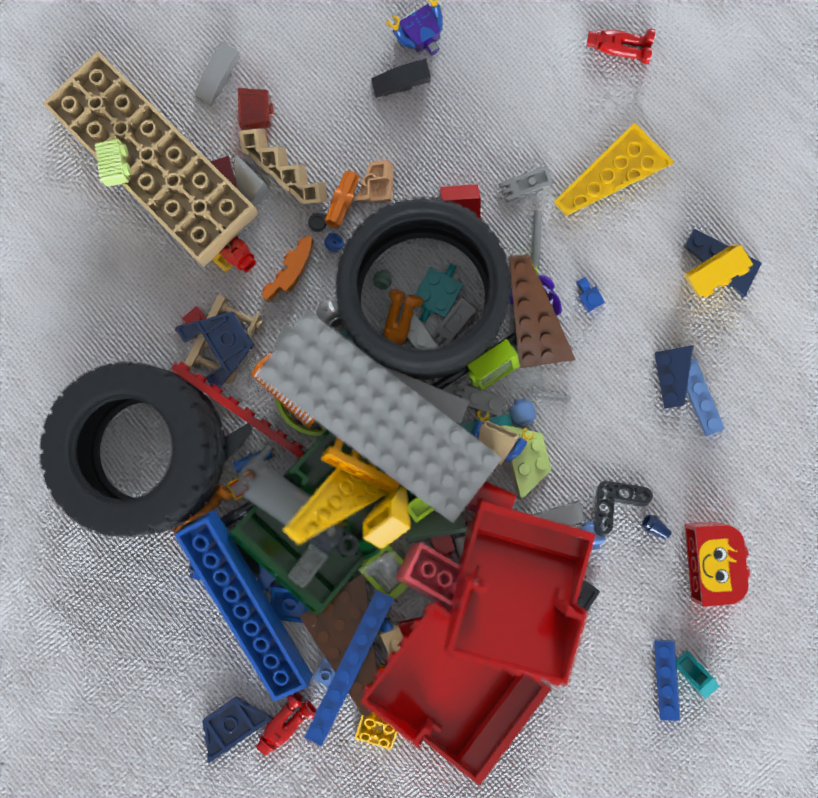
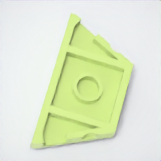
(531, 464)

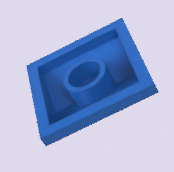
(286, 604)

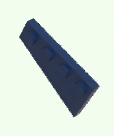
(705, 247)

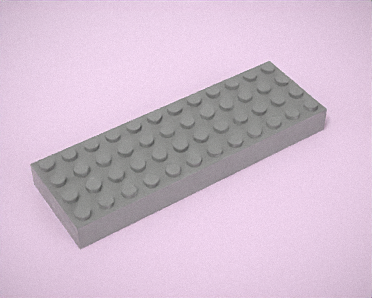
(379, 416)

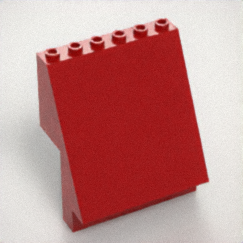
(519, 594)
(449, 703)

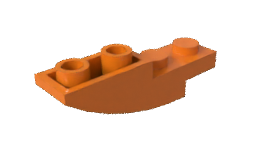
(296, 264)

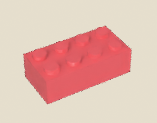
(429, 574)

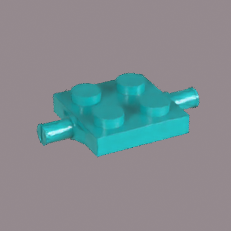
(438, 292)

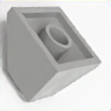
(249, 182)

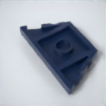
(231, 725)

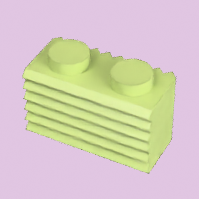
(112, 162)

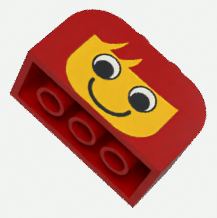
(716, 564)

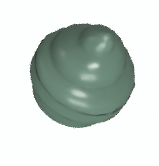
(382, 279)

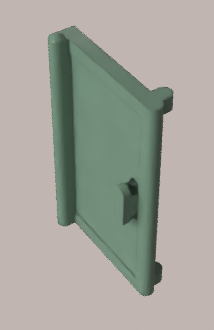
(434, 526)

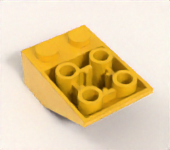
(388, 518)
(375, 731)

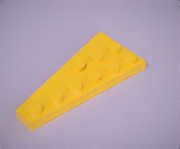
(622, 164)
(332, 502)

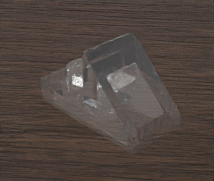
(385, 561)

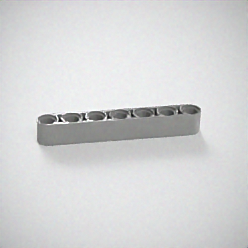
(565, 514)

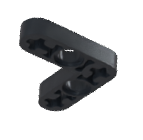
(614, 496)

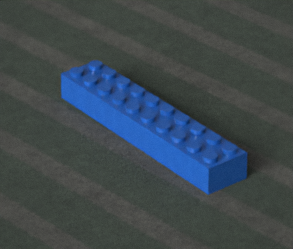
(244, 605)

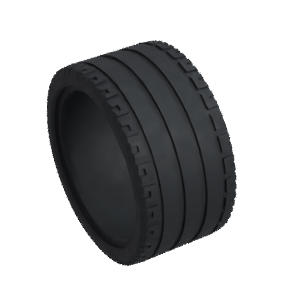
(429, 220)

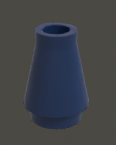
(654, 526)

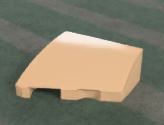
(377, 184)

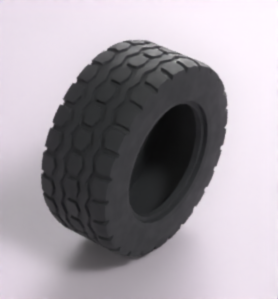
(75, 438)

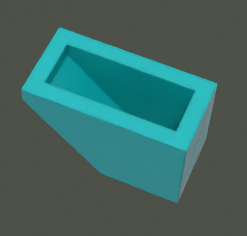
(696, 675)

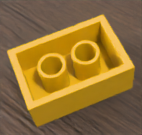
(718, 270)

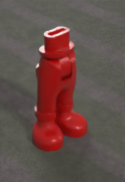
(611, 43)
(238, 255)
(279, 732)

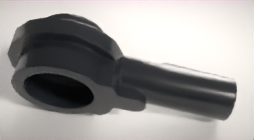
(316, 222)

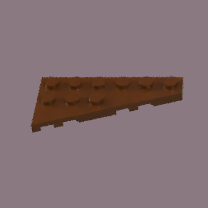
(536, 325)

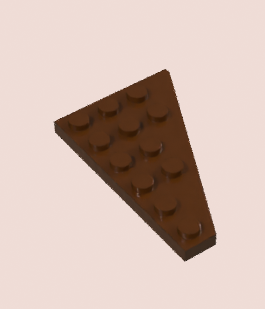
(335, 629)

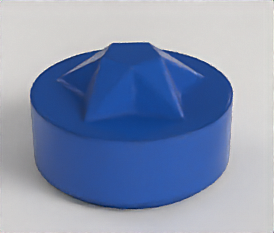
(334, 242)

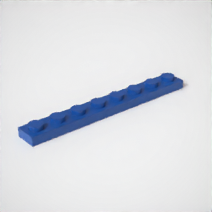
(349, 668)

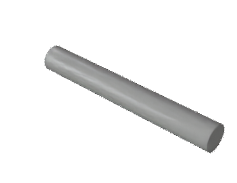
(536, 238)

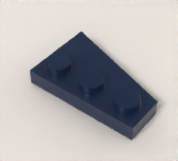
(673, 374)

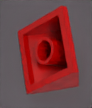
(465, 195)

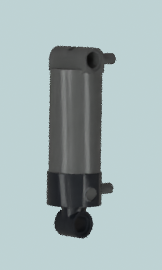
(285, 500)

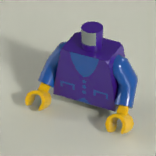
(420, 28)

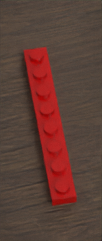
(232, 404)

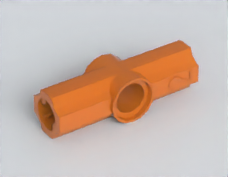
(342, 199)

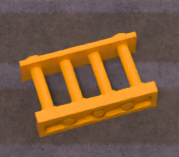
(353, 466)

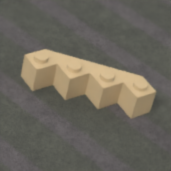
(274, 161)

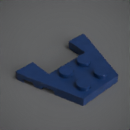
(227, 340)

